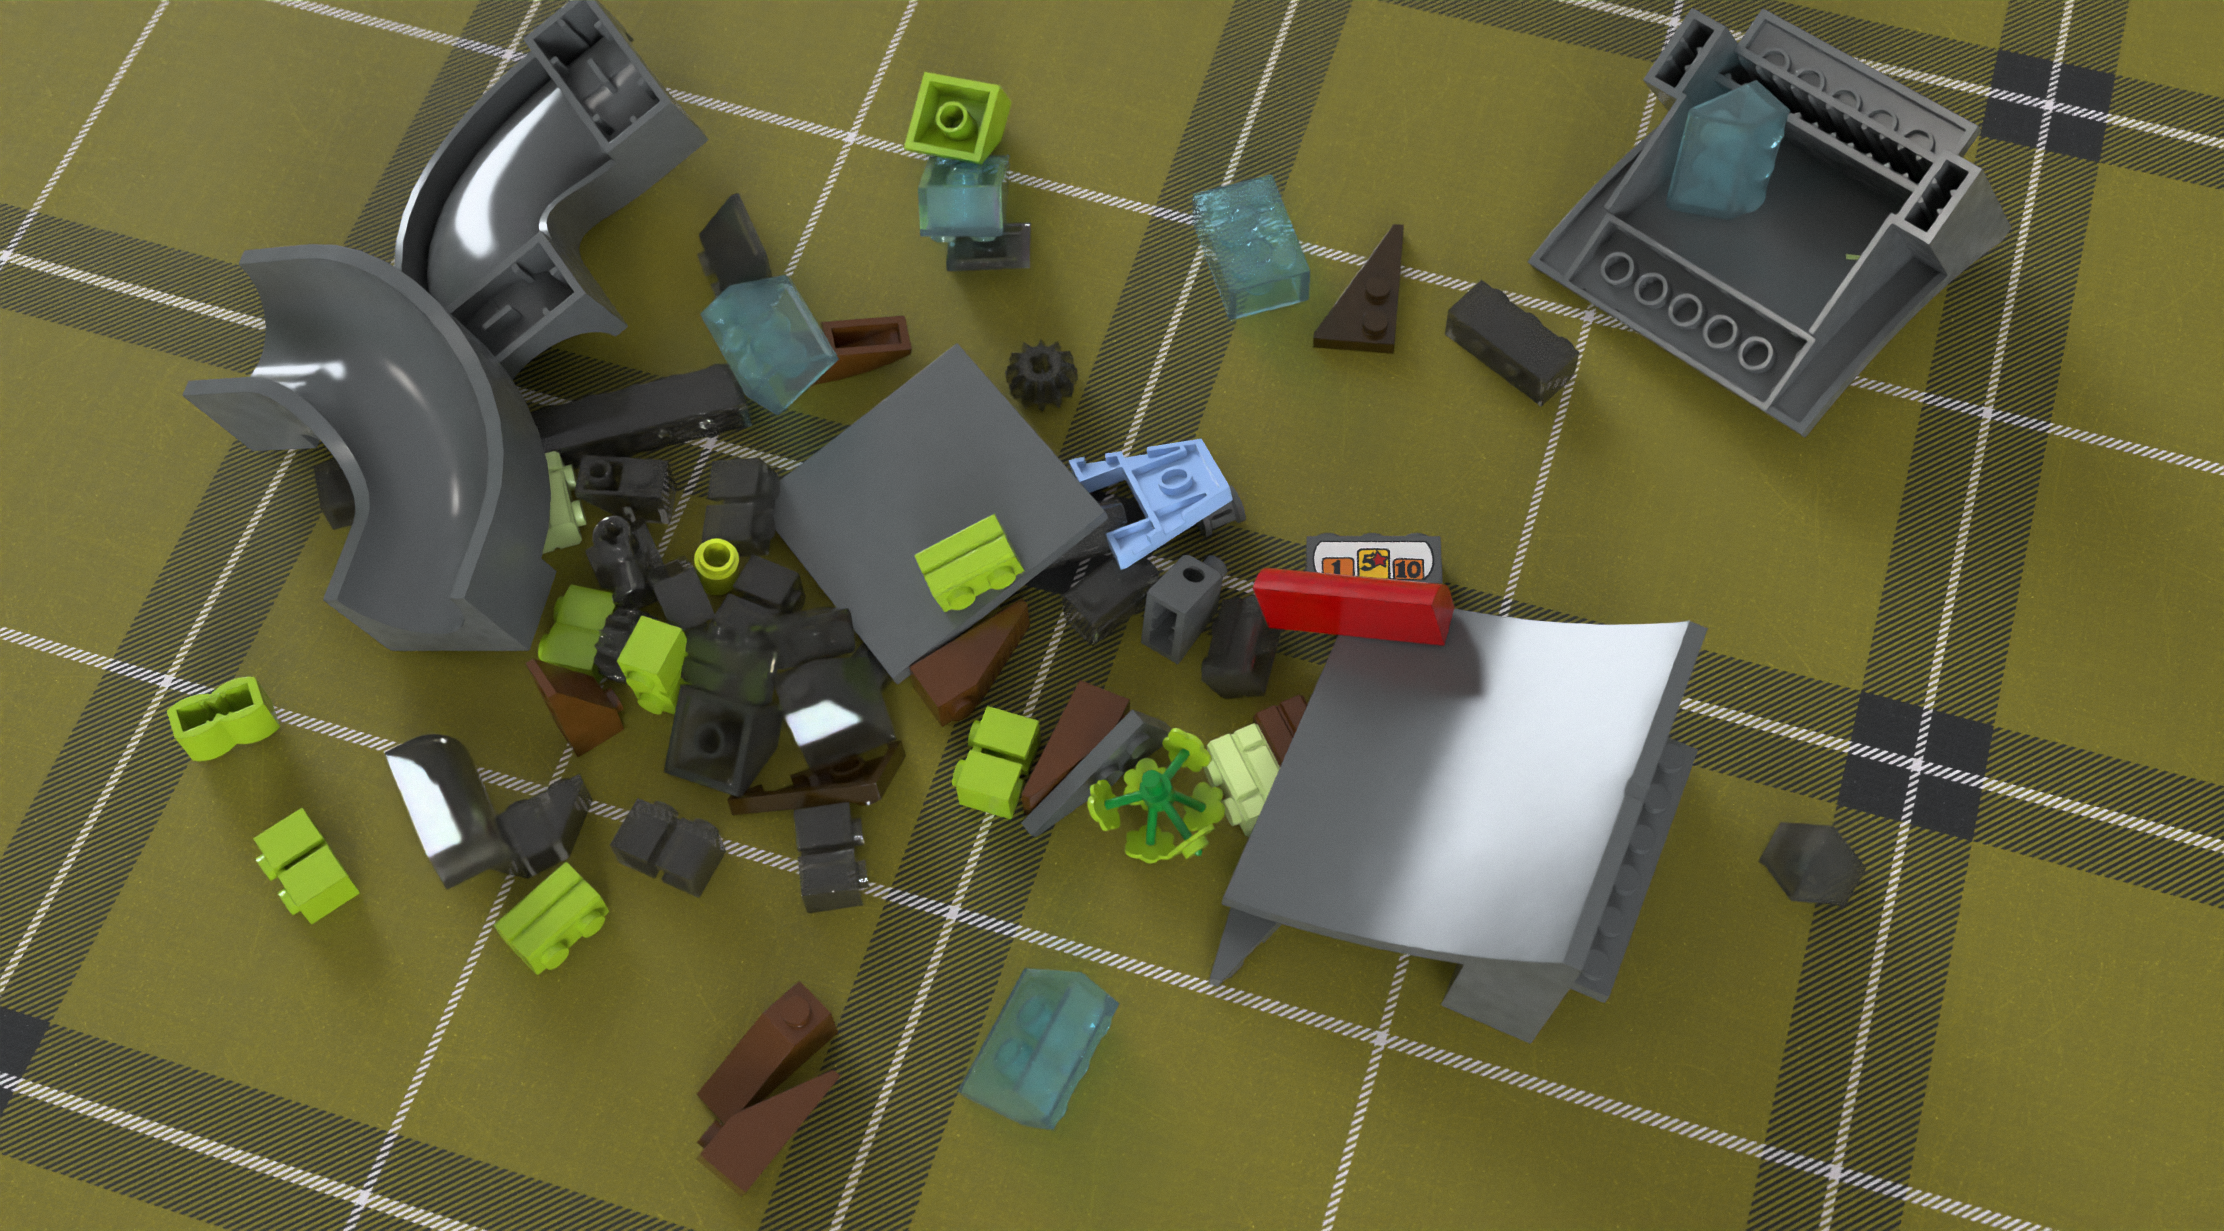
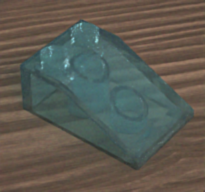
(963, 199)

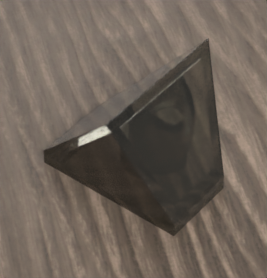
(1812, 863)

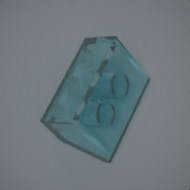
(1728, 153)
(769, 340)
(1040, 1046)

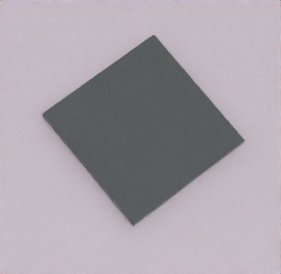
(911, 476)

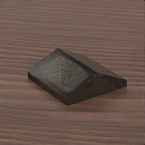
(1005, 252)

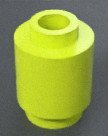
(717, 566)

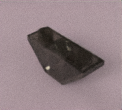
(545, 827)

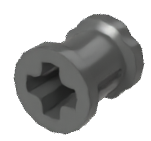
(1230, 512)

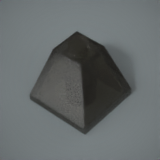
(834, 708)
(721, 741)

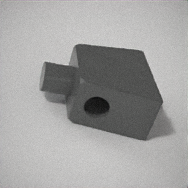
(1182, 605)

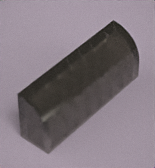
(449, 807)

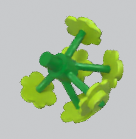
(1155, 793)

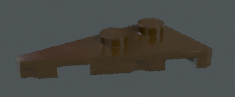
(1367, 309)
(827, 784)

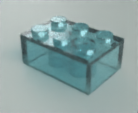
(1251, 247)

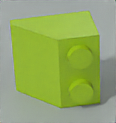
(957, 118)

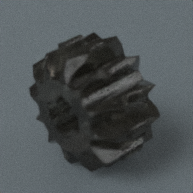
(1041, 375)
(613, 640)

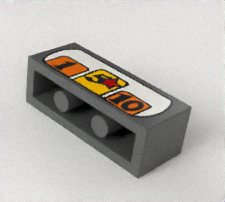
(1376, 556)

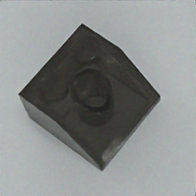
(732, 248)

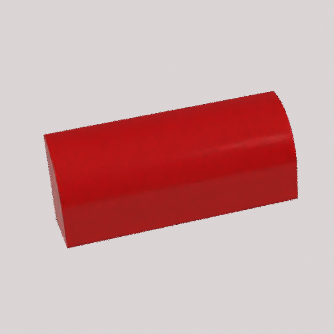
(1355, 605)

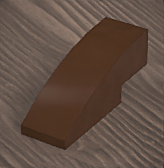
(865, 345)

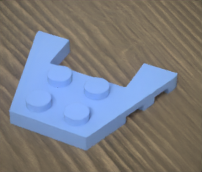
(1172, 485)

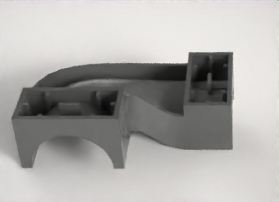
(530, 174)
(426, 434)

